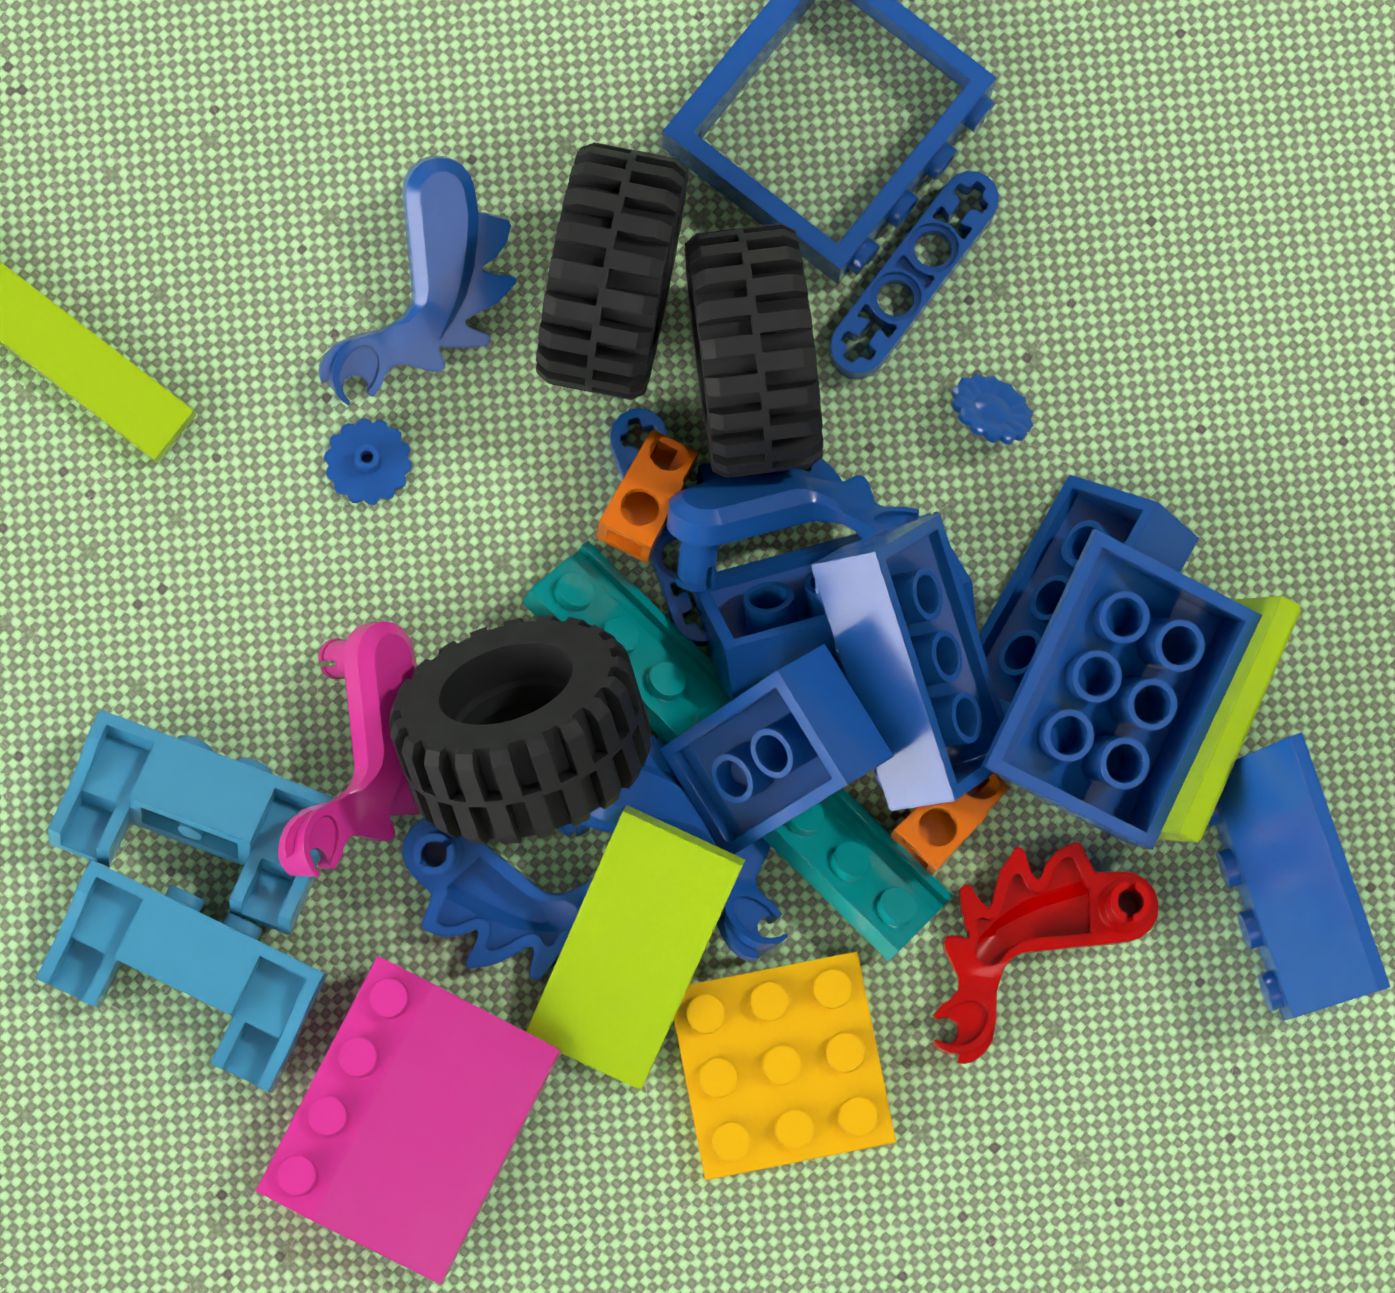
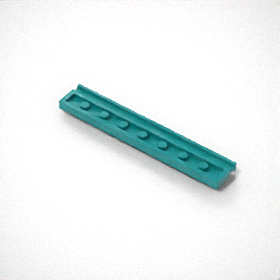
(831, 843)

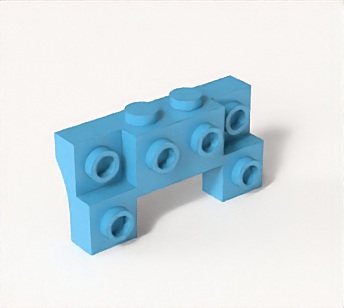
(193, 798)
(213, 961)

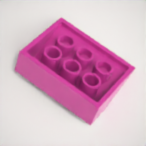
(408, 1120)

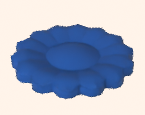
(992, 409)
(367, 461)

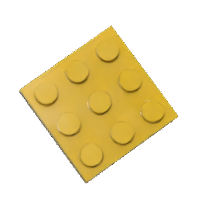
(782, 1066)

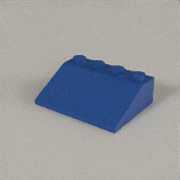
(1121, 691)
(1294, 883)

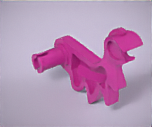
(374, 667)

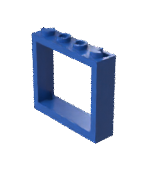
(896, 200)

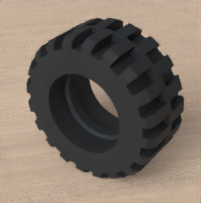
(611, 270)
(754, 350)
(521, 729)

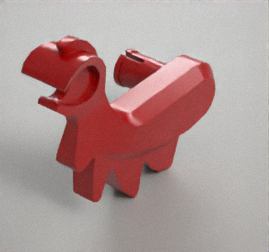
(1058, 911)

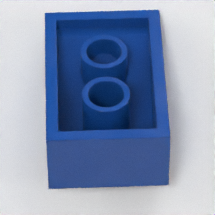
(776, 750)

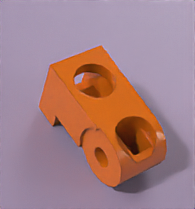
(642, 499)
(939, 829)

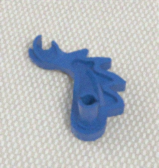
(446, 257)
(746, 506)
(664, 798)
(487, 894)

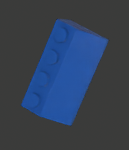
(1047, 565)
(771, 615)
(913, 659)

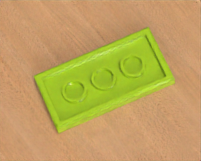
(1233, 720)
(634, 946)

